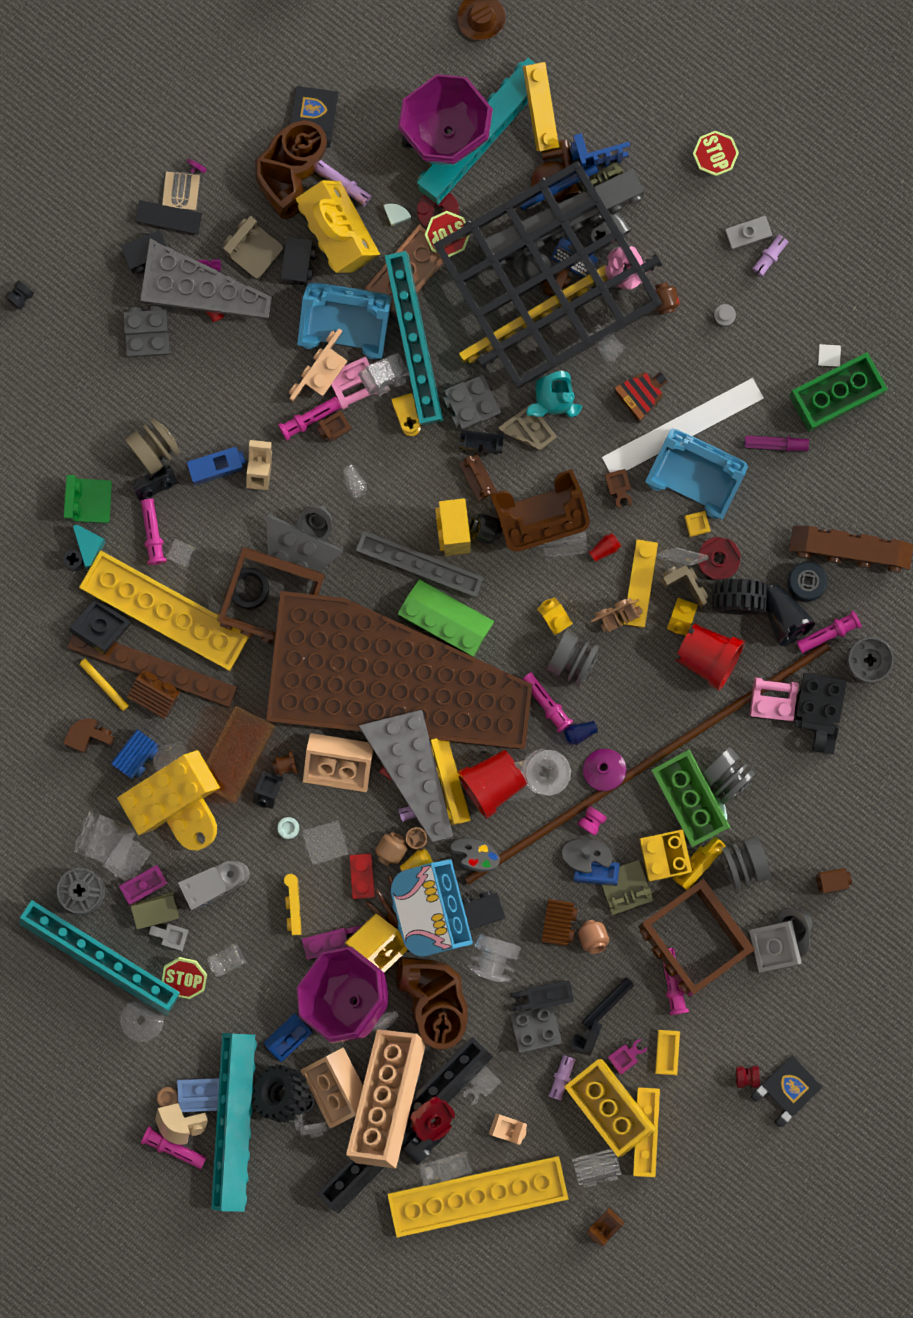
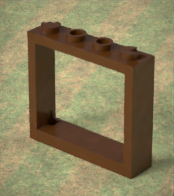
(249, 629)
(722, 917)

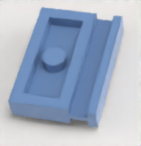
(198, 1094)

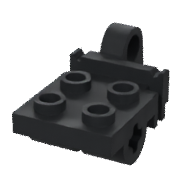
(819, 707)

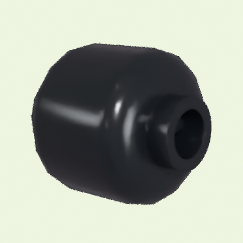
(485, 528)

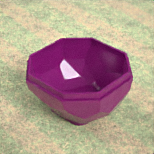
(443, 105)
(329, 993)

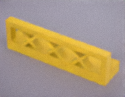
(449, 782)

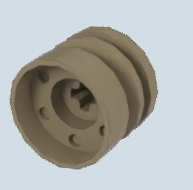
(153, 445)

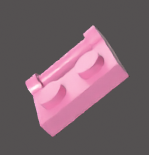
(347, 379)
(771, 706)

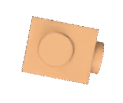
(508, 1129)

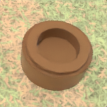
(167, 1096)

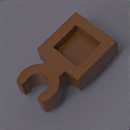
(618, 485)

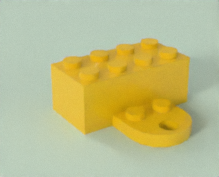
(337, 226)
(176, 798)

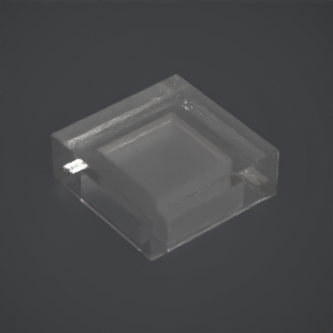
(180, 553)

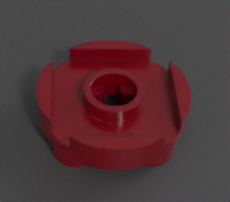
(426, 208)
(730, 563)
(432, 1109)

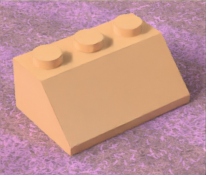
(338, 762)
(334, 1087)

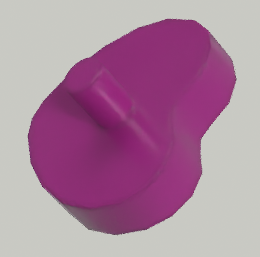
(195, 165)

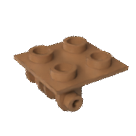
(626, 608)

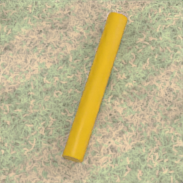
(105, 686)

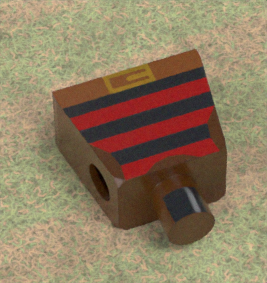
(641, 394)

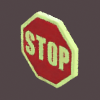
(715, 153)
(442, 226)
(185, 977)

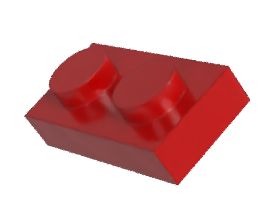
(362, 876)

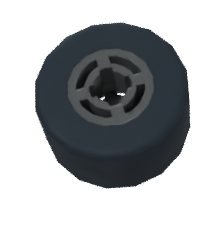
(804, 588)

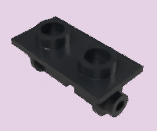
(481, 441)
(147, 488)

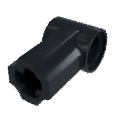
(418, 1149)

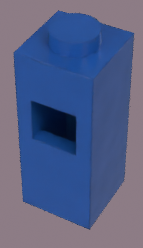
(216, 465)

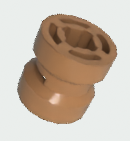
(414, 836)

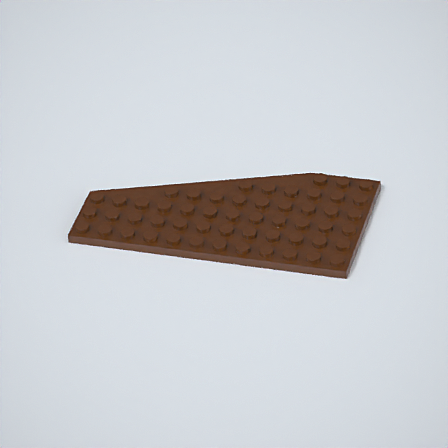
(355, 667)

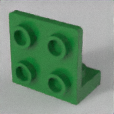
(87, 500)

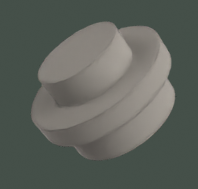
(725, 315)

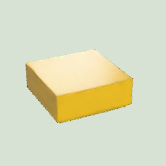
(697, 524)

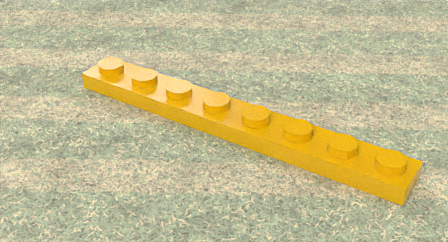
(540, 311)

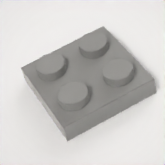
(775, 946)

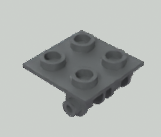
(535, 1029)

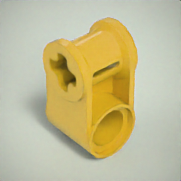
(407, 411)

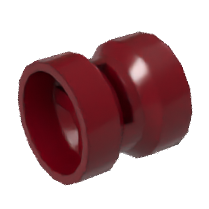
(747, 1077)

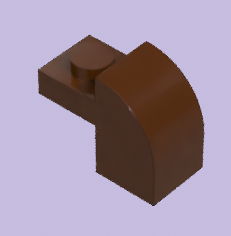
(83, 731)

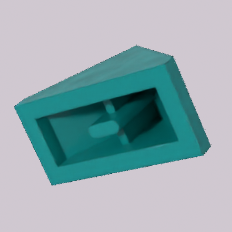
(89, 544)

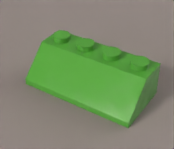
(445, 618)
(690, 798)

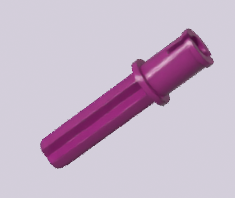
(776, 443)

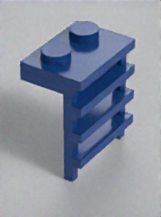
(579, 153)

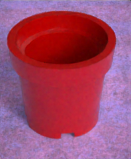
(710, 655)
(492, 782)

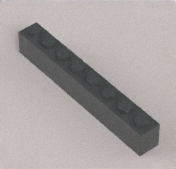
(613, 193)

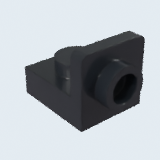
(267, 790)
(585, 1044)

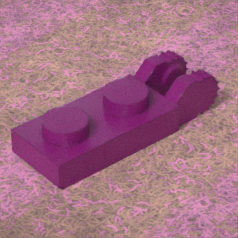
(326, 941)

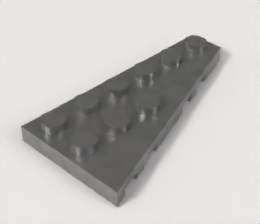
(188, 284)
(409, 760)

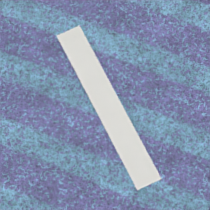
(690, 423)

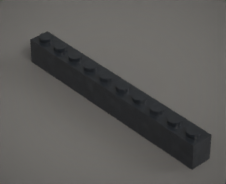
(445, 1085)

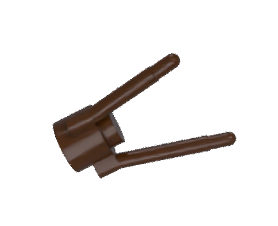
(392, 917)

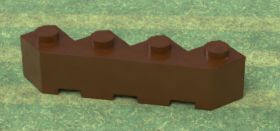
(840, 545)

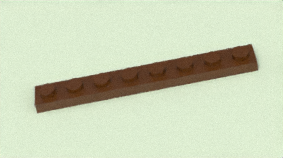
(165, 671)

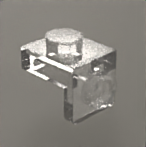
(226, 960)
(314, 1130)

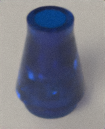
(579, 732)

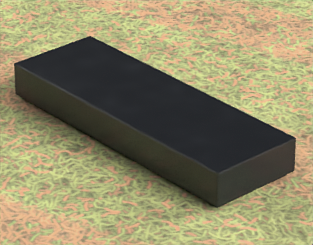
(168, 217)

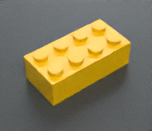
(453, 527)
(610, 1107)

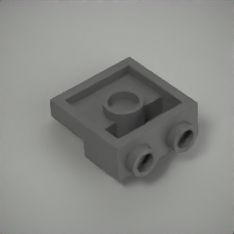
(147, 332)
(471, 403)

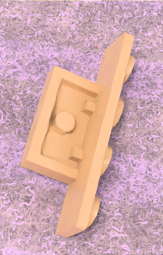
(323, 371)

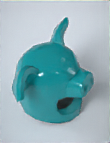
(554, 397)

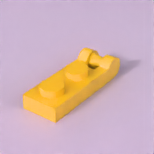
(293, 904)

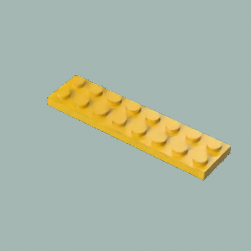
(163, 610)
(478, 1196)

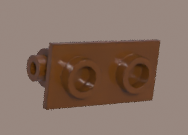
(477, 477)

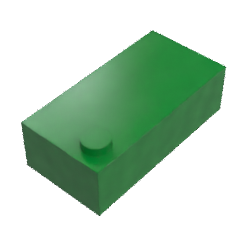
(838, 392)

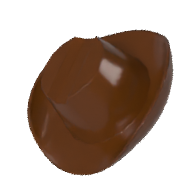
(481, 18)

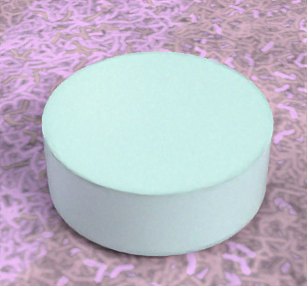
(288, 828)

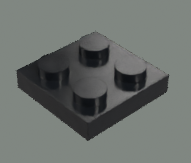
(99, 626)

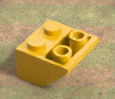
(665, 855)
(378, 942)

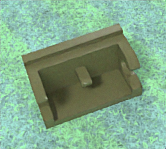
(155, 910)

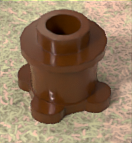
(285, 764)

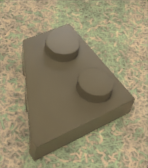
(529, 430)

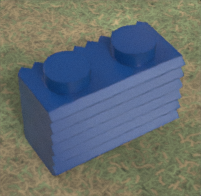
(135, 755)

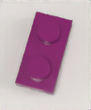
(143, 884)

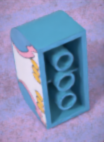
(430, 909)

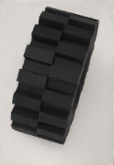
(268, 1093)

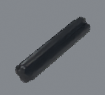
(608, 1003)

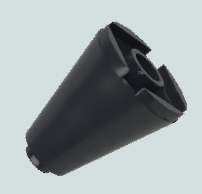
(786, 616)

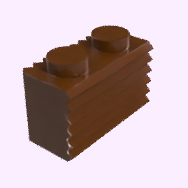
(153, 694)
(833, 881)
(558, 923)

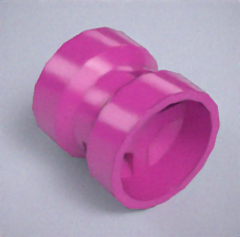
(592, 815)

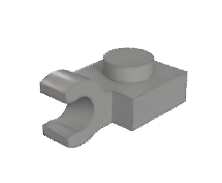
(172, 936)

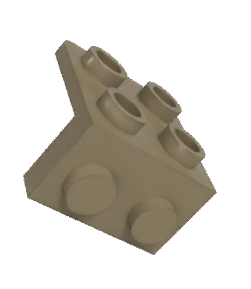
(252, 248)
(675, 575)

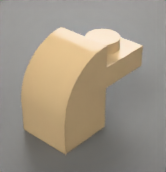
(259, 465)
(176, 1127)

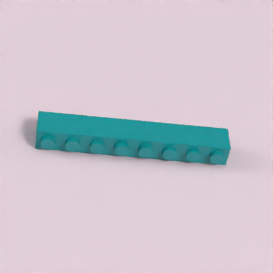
(506, 105)
(414, 338)
(99, 958)
(233, 1122)

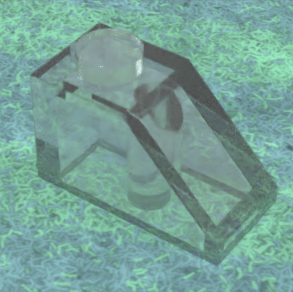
(445, 1168)

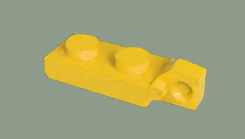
(700, 861)

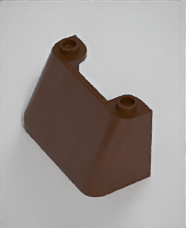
(542, 516)

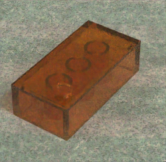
(238, 752)

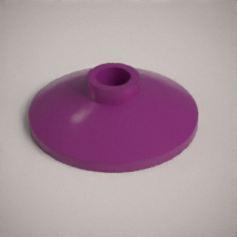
(607, 779)

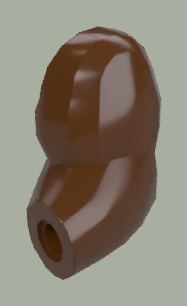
(287, 162)
(437, 1002)

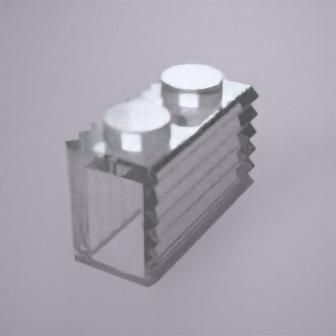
(384, 374)
(596, 1167)

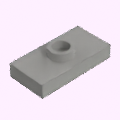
(748, 233)

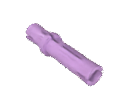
(351, 187)

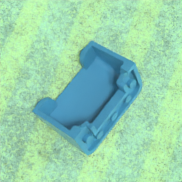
(356, 312)
(697, 472)

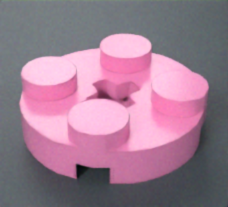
(616, 266)

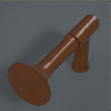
(563, 152)

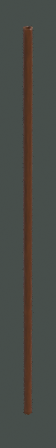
(650, 761)

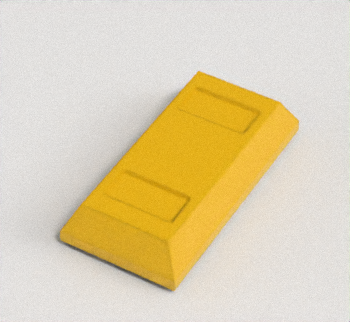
(667, 1052)

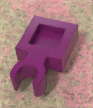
(625, 1058)

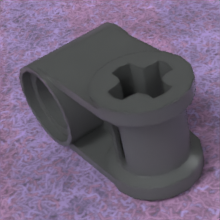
(603, 230)

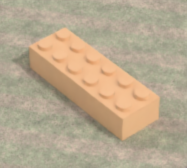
(386, 1098)

